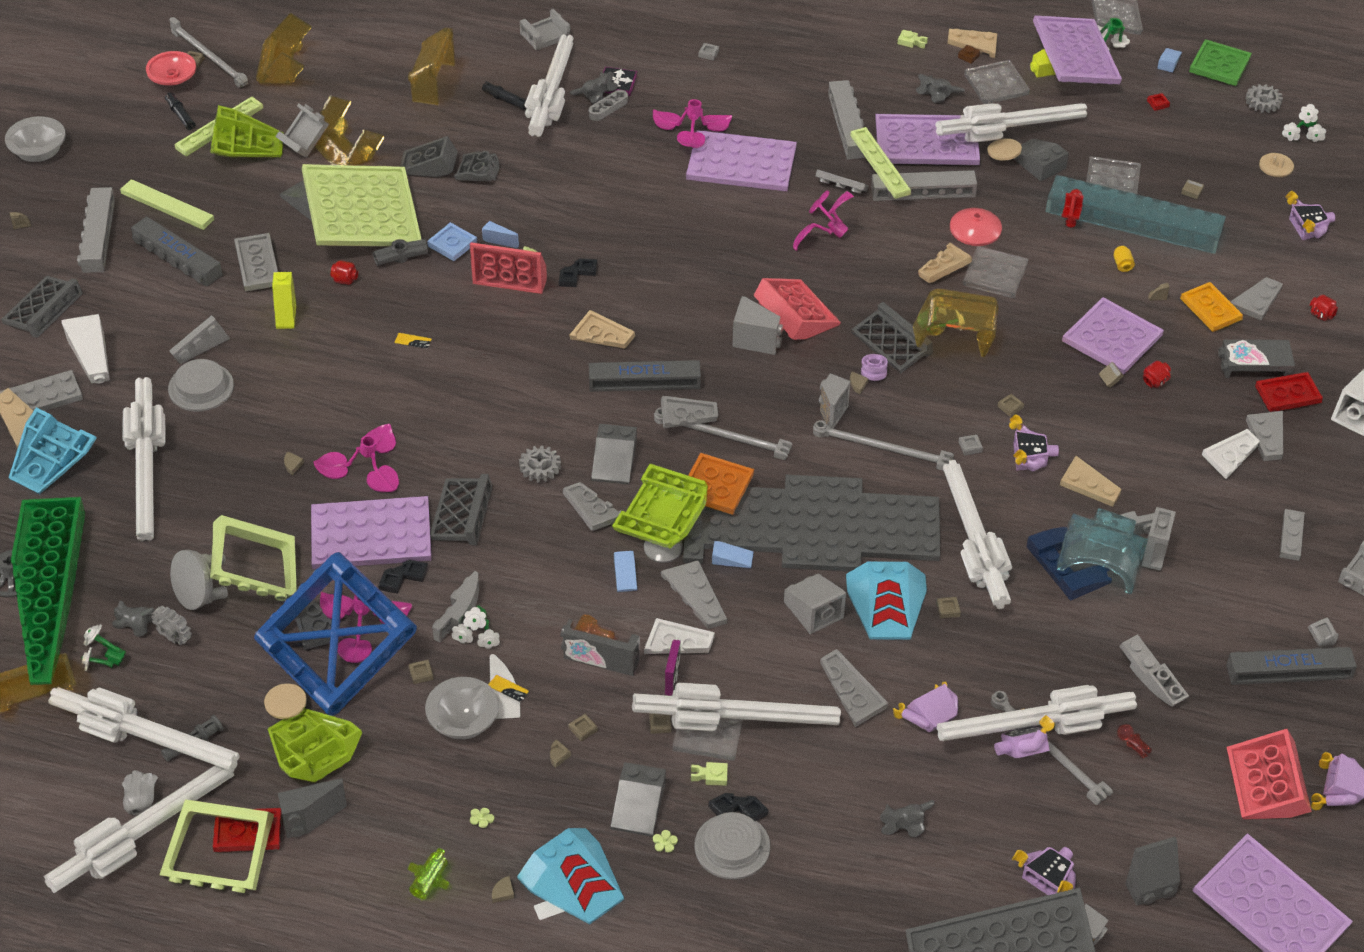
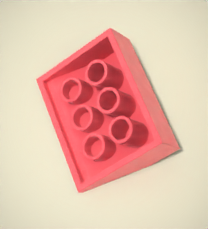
(508, 268)
(798, 307)
(1269, 777)

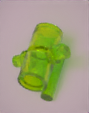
(429, 875)

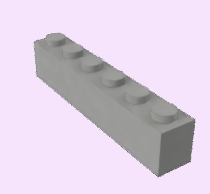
(846, 115)
(930, 185)
(96, 230)

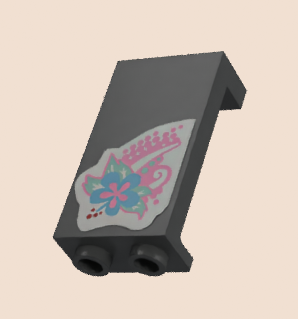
(1256, 356)
(600, 651)

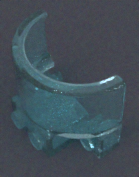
(1105, 542)

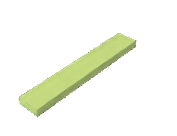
(204, 134)
(880, 163)
(167, 204)

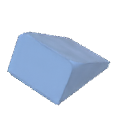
(1169, 60)
(499, 235)
(731, 555)
(625, 571)

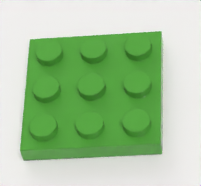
(1220, 62)

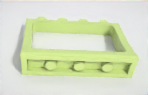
(261, 535)
(191, 808)

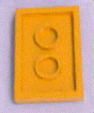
(1211, 306)

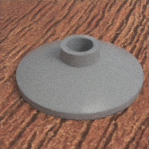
(662, 554)

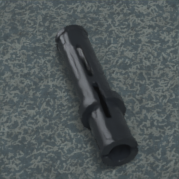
(499, 92)
(177, 107)

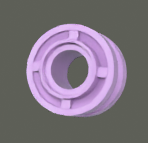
(874, 367)

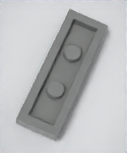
(841, 181)
(1292, 534)

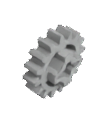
(1263, 98)
(540, 463)
(171, 625)

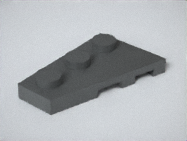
(313, 619)

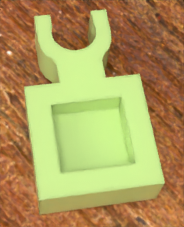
(910, 38)
(713, 773)

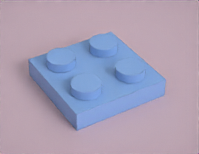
(451, 241)

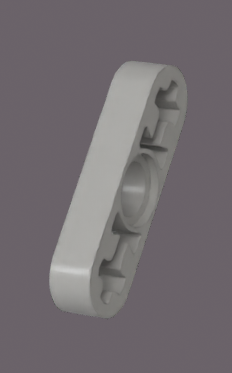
(616, 99)

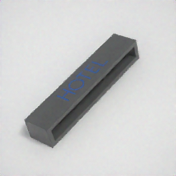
(176, 251)
(644, 375)
(1291, 665)

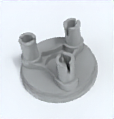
(192, 579)

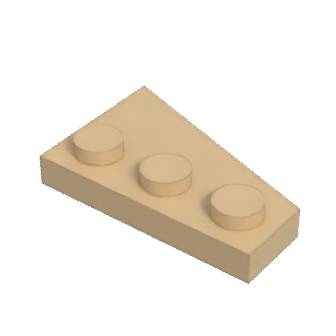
(980, 40)
(944, 264)
(601, 330)
(14, 414)
(1089, 482)

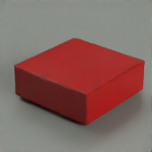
(1158, 101)

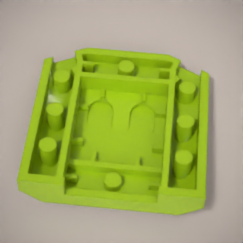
(663, 507)

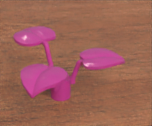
(694, 139)
(835, 225)
(381, 439)
(349, 648)

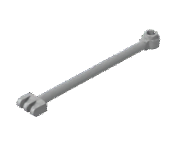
(239, 78)
(821, 429)
(780, 450)
(1096, 793)

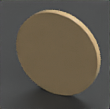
(1004, 149)
(1276, 165)
(285, 701)

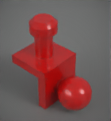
(1073, 207)

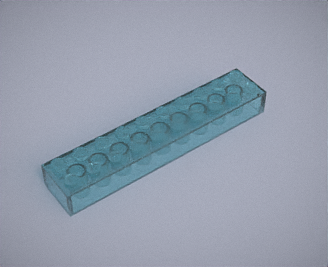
(1140, 214)

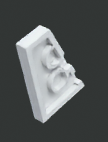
(1231, 452)
(692, 639)

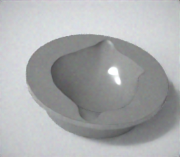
(35, 138)
(200, 385)
(461, 707)
(732, 846)

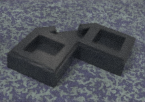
(569, 275)
(393, 578)
(747, 805)

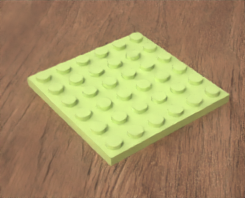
(360, 205)

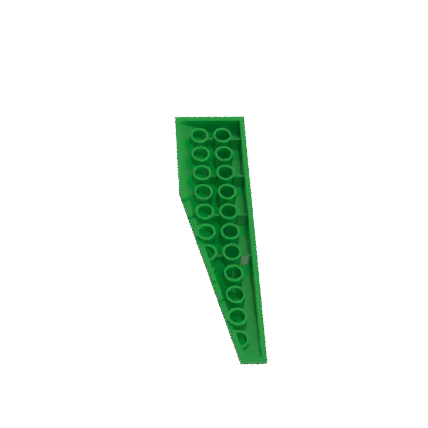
(44, 577)

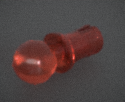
(1126, 732)

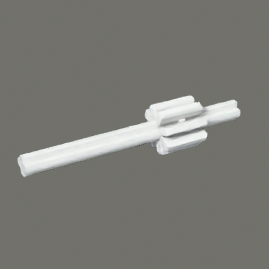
(545, 99)
(987, 122)
(144, 431)
(982, 554)
(701, 708)
(1070, 709)
(114, 716)
(113, 845)

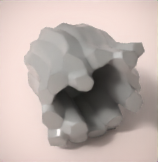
(138, 792)

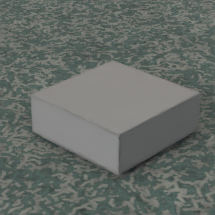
(708, 51)
(970, 445)

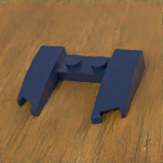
(1073, 584)

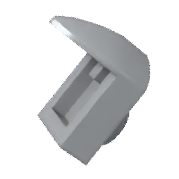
(1323, 633)

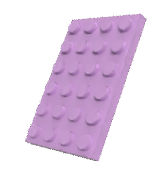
(1077, 50)
(915, 141)
(742, 161)
(372, 531)
(1270, 901)

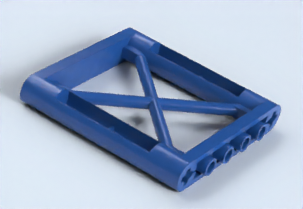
(273, 641)

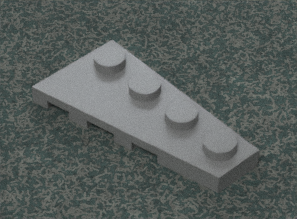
(696, 592)
(853, 690)

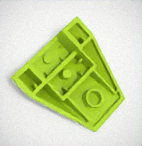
(243, 136)
(313, 744)

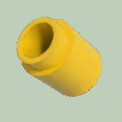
(1123, 259)

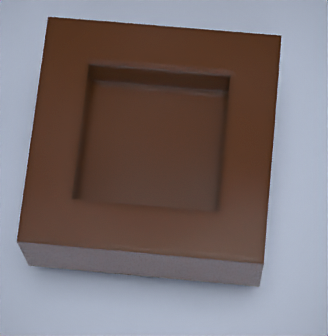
(969, 54)

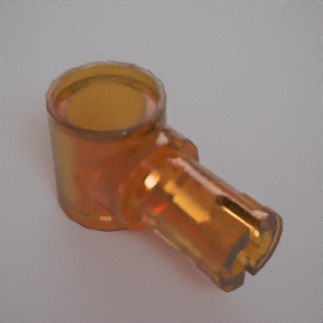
(589, 625)

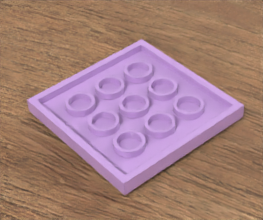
(1112, 335)

